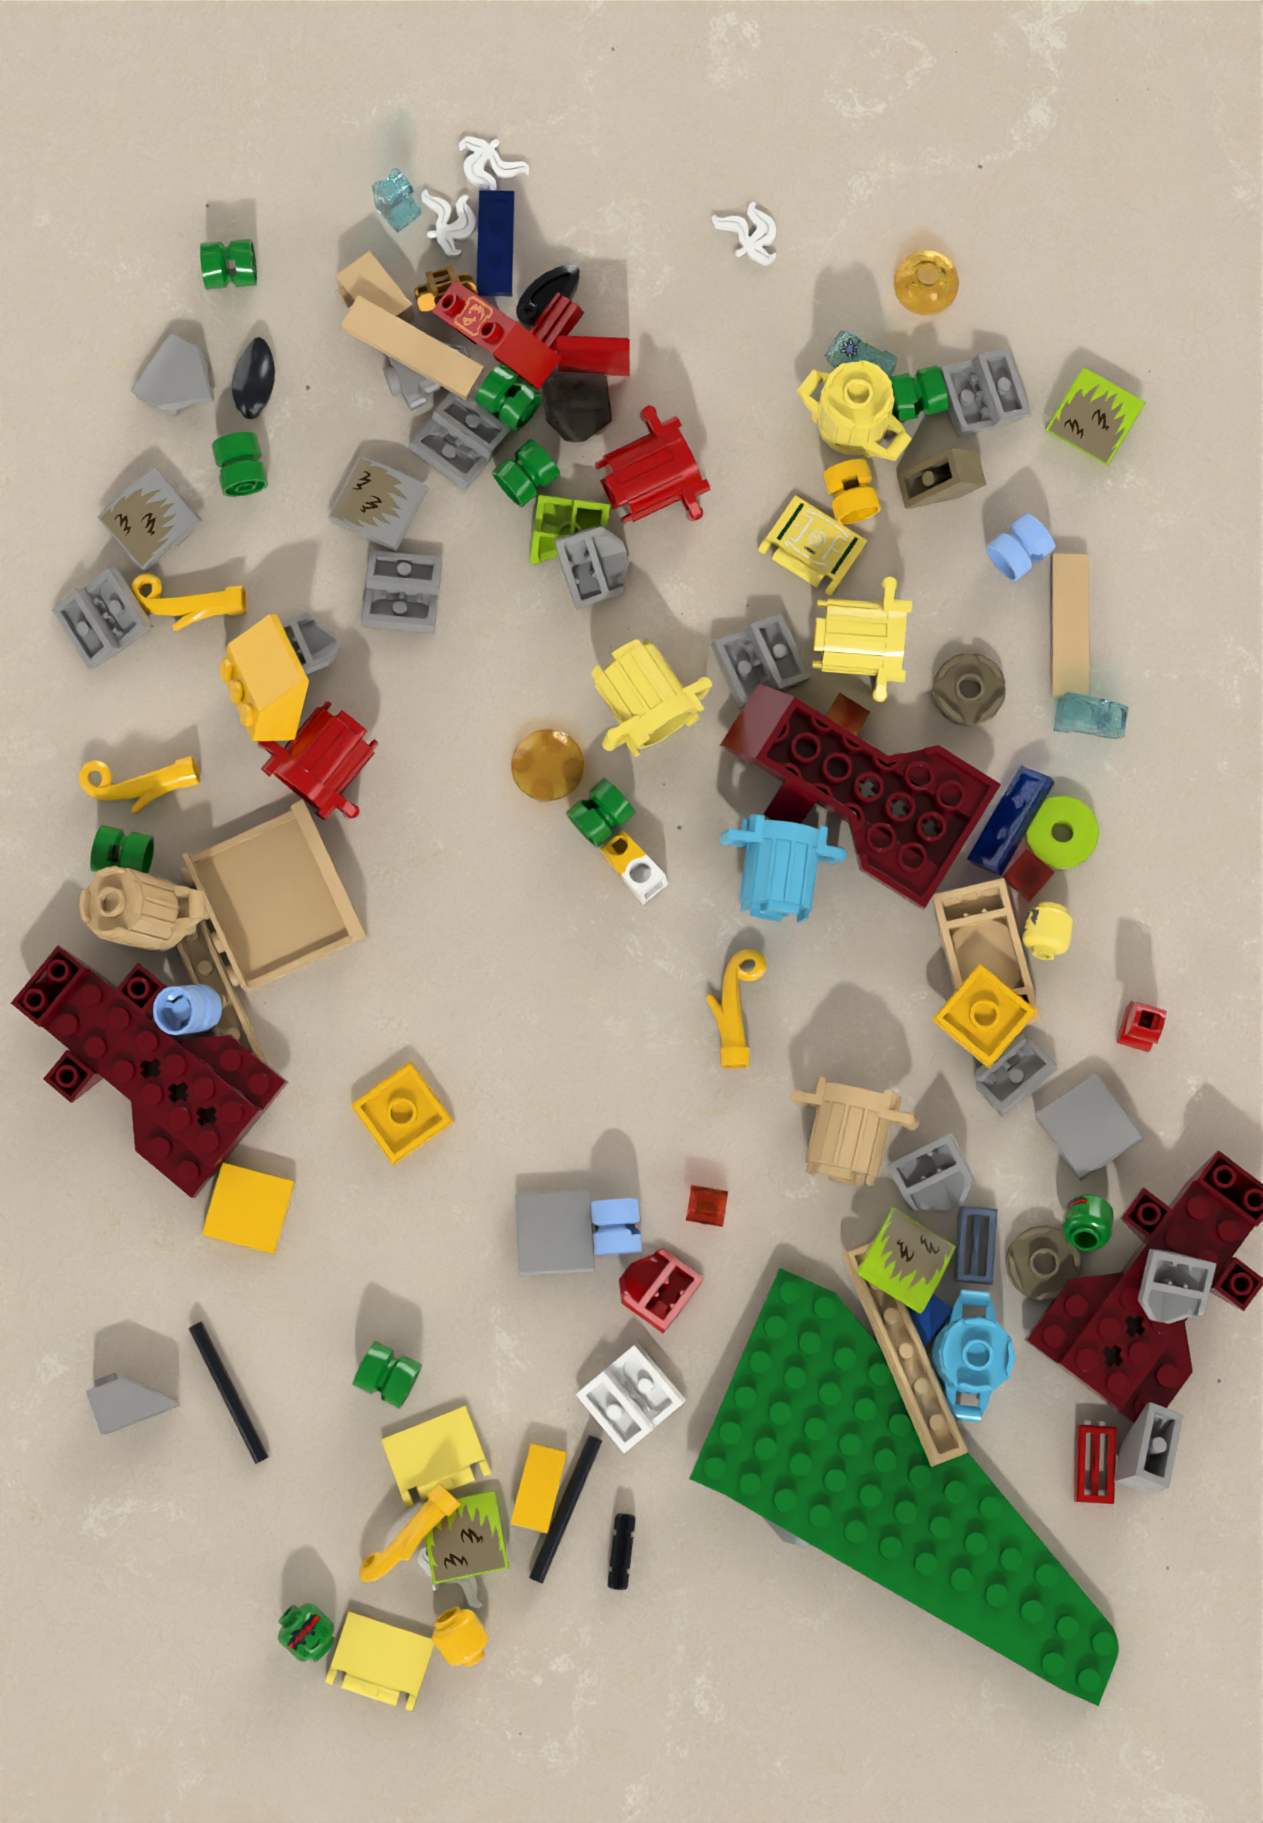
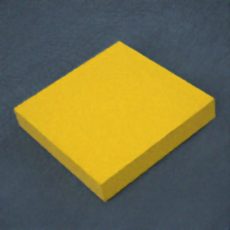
(984, 1015)
(402, 1113)
(248, 1208)

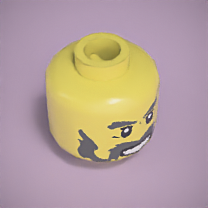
(1047, 930)

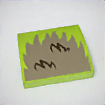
(1095, 416)
(906, 1260)
(468, 1540)

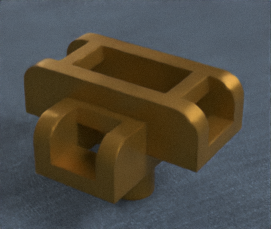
(430, 293)

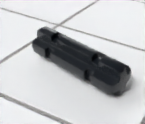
(621, 1551)

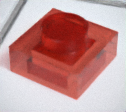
(1028, 875)
(707, 1206)

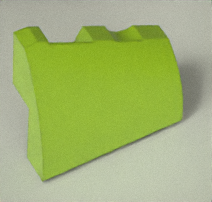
(561, 518)

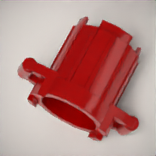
(653, 471)
(321, 760)

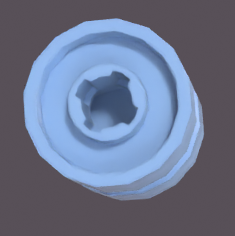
(1017, 550)
(187, 1009)
(616, 1226)

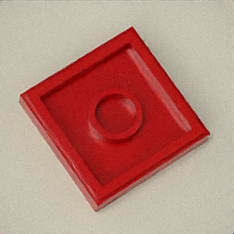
(594, 355)

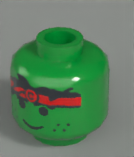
(1088, 1222)
(306, 1632)

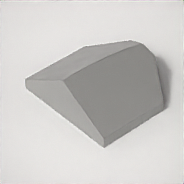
(593, 565)
(311, 642)
(933, 1176)
(1175, 1286)

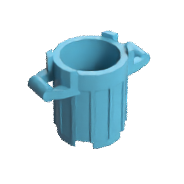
(780, 865)
(972, 1355)

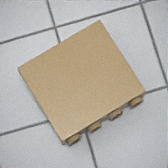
(274, 898)

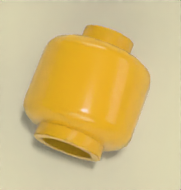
(460, 1637)

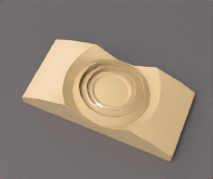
(978, 928)

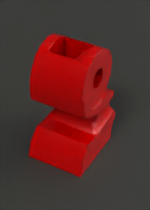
(1141, 1026)

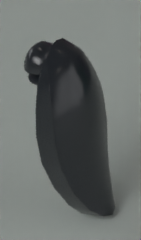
(543, 290)
(253, 379)

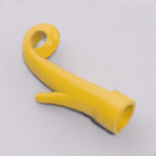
(192, 607)
(147, 786)
(729, 1016)
(404, 1545)

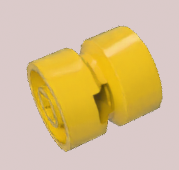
(850, 487)

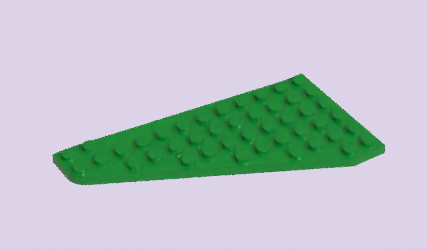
(832, 1456)

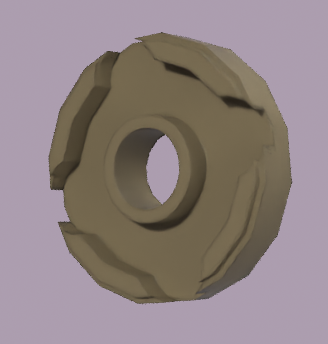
(969, 710)
(1021, 1259)

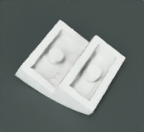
(630, 1397)

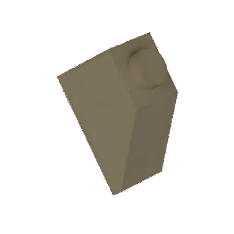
(941, 478)

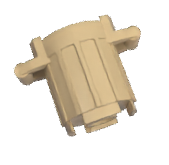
(140, 909)
(850, 1130)

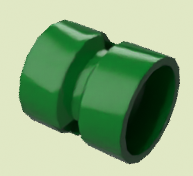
(215, 264)
(919, 393)
(505, 395)
(239, 458)
(530, 469)
(600, 812)
(135, 853)
(387, 1374)

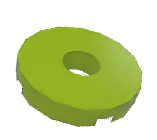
(1082, 826)

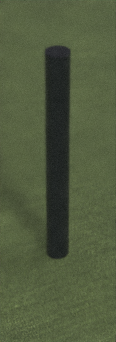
(228, 1392)
(565, 1509)

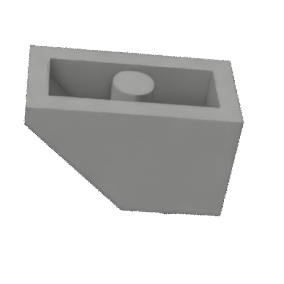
(125, 1402)
(1149, 1450)

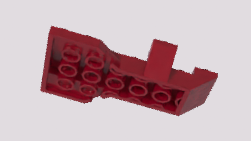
(826, 760)
(116, 1038)
(1089, 1313)

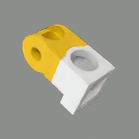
(634, 867)

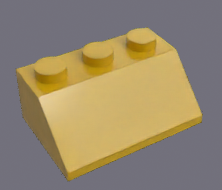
(265, 681)

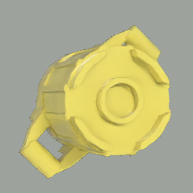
(855, 410)
(864, 637)
(646, 697)

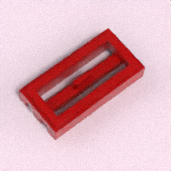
(1094, 1470)

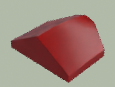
(658, 1288)

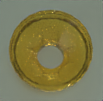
(922, 297)

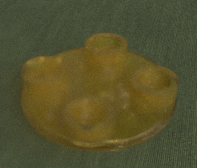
(547, 765)

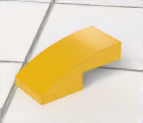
(538, 1488)

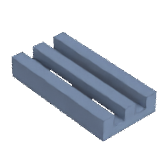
(973, 1276)

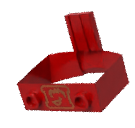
(523, 351)

